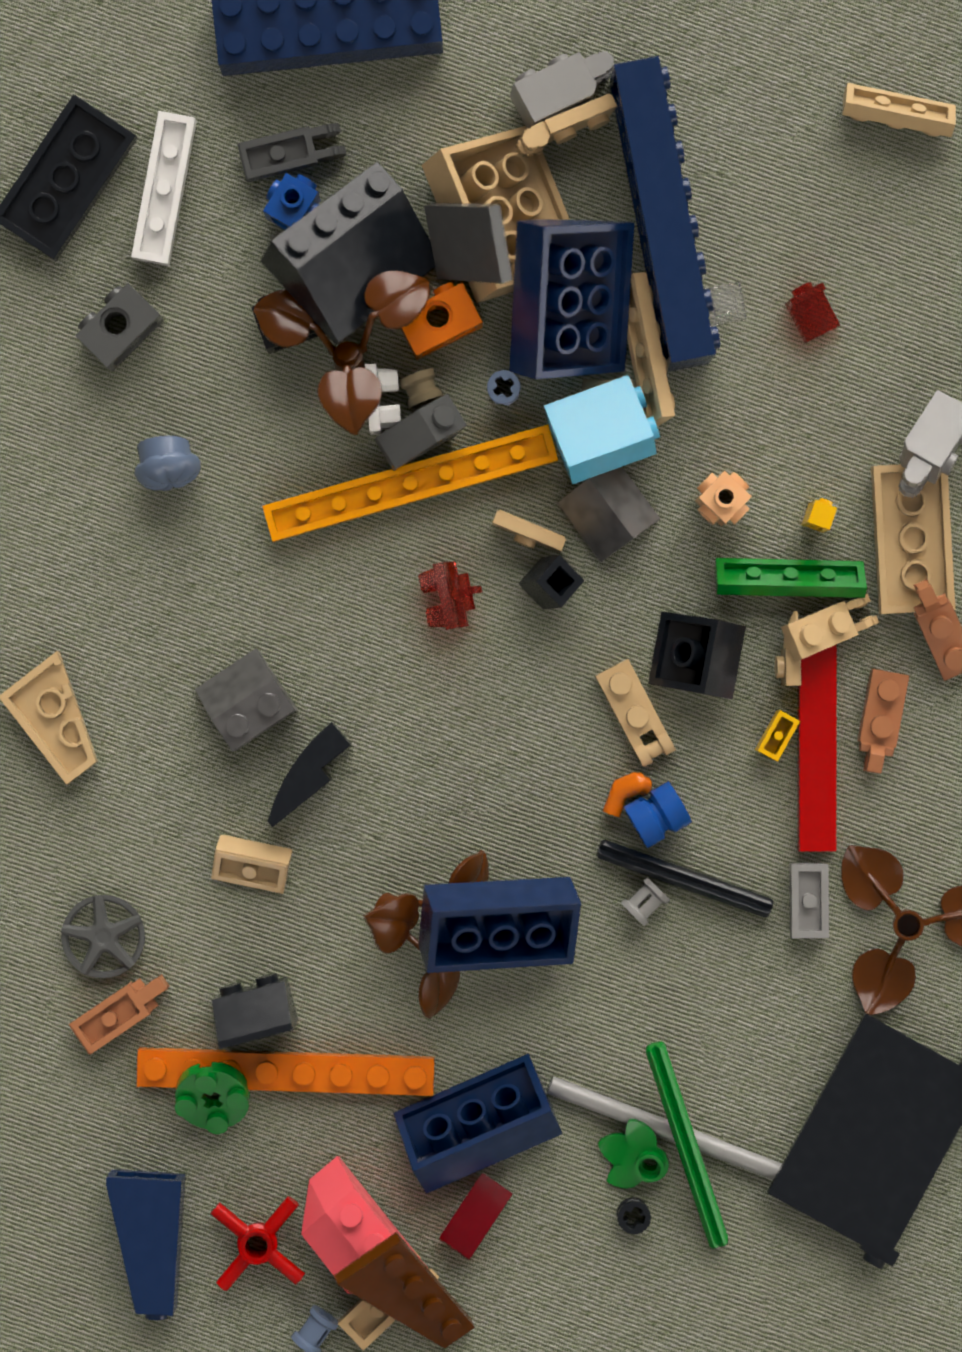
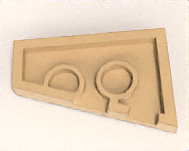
(52, 718)

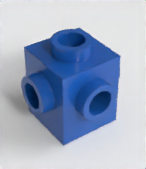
(283, 193)

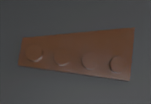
(406, 1290)

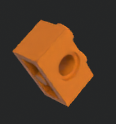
(462, 321)

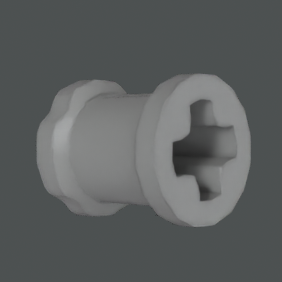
(650, 906)

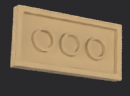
(910, 540)

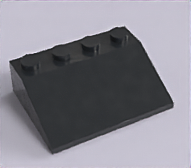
(344, 245)

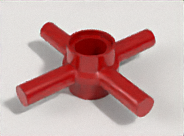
(247, 1254)

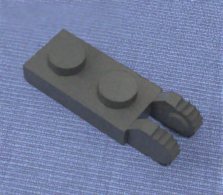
(288, 151)

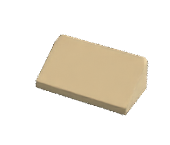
(251, 863)

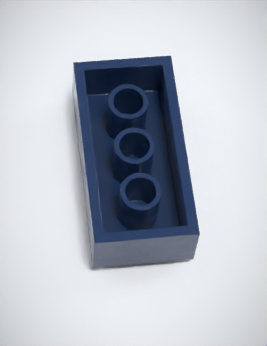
(499, 924)

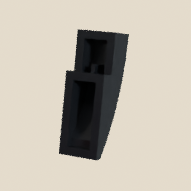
(308, 772)

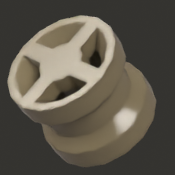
(420, 388)

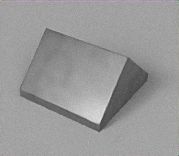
(608, 511)

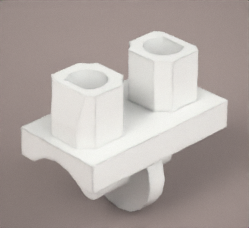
(389, 415)

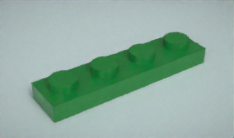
(790, 577)

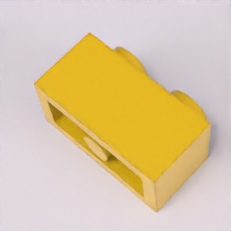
(819, 515)
(777, 735)

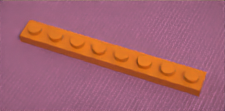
(296, 1070)

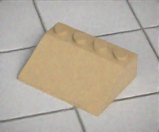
(494, 173)

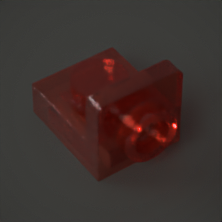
(811, 311)

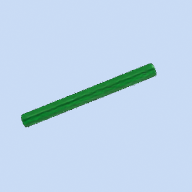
(686, 1144)

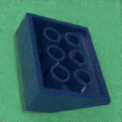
(571, 297)

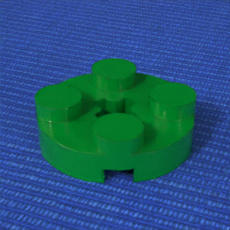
(208, 1113)

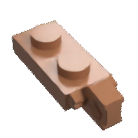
(940, 629)
(881, 717)
(117, 1013)

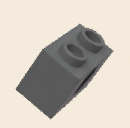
(115, 348)

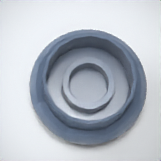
(166, 463)

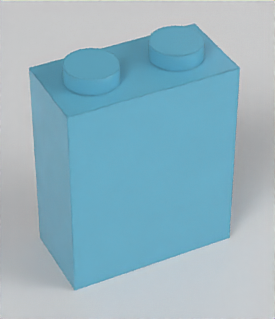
(602, 429)

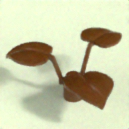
(350, 391)
(868, 879)
(399, 914)

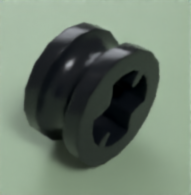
(638, 1225)

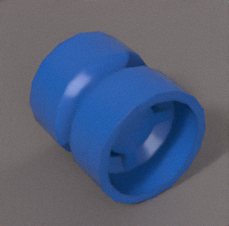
(658, 814)

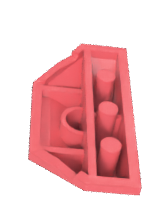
(342, 1217)

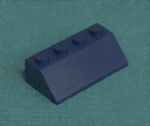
(477, 1123)

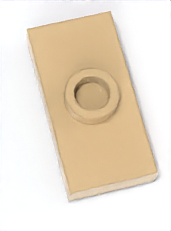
(527, 532)

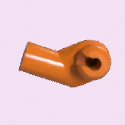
(625, 788)

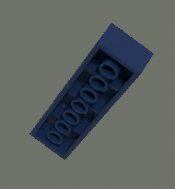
(662, 212)

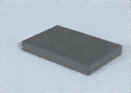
(468, 242)

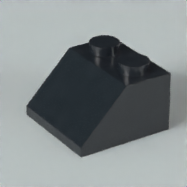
(697, 655)
(253, 1010)

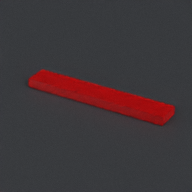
(817, 752)

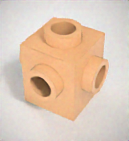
(712, 508)

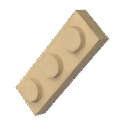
(899, 110)

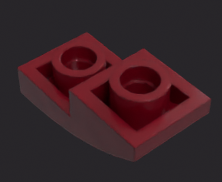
(475, 1216)

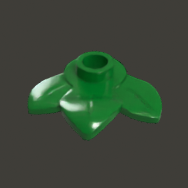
(628, 1155)

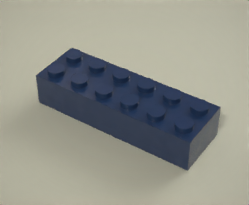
(314, 33)

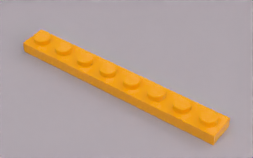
(410, 483)

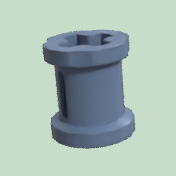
(506, 376)
(315, 1330)

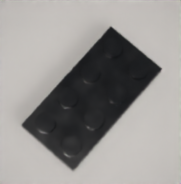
(65, 177)

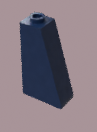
(149, 1231)

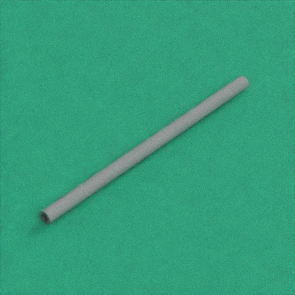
(623, 1112)

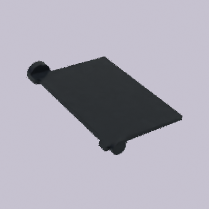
(874, 1139)

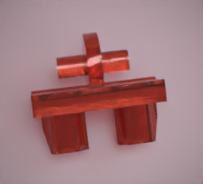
(454, 595)

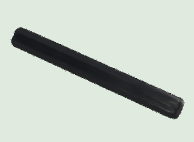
(685, 878)

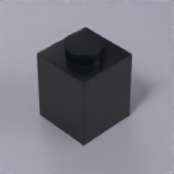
(551, 582)

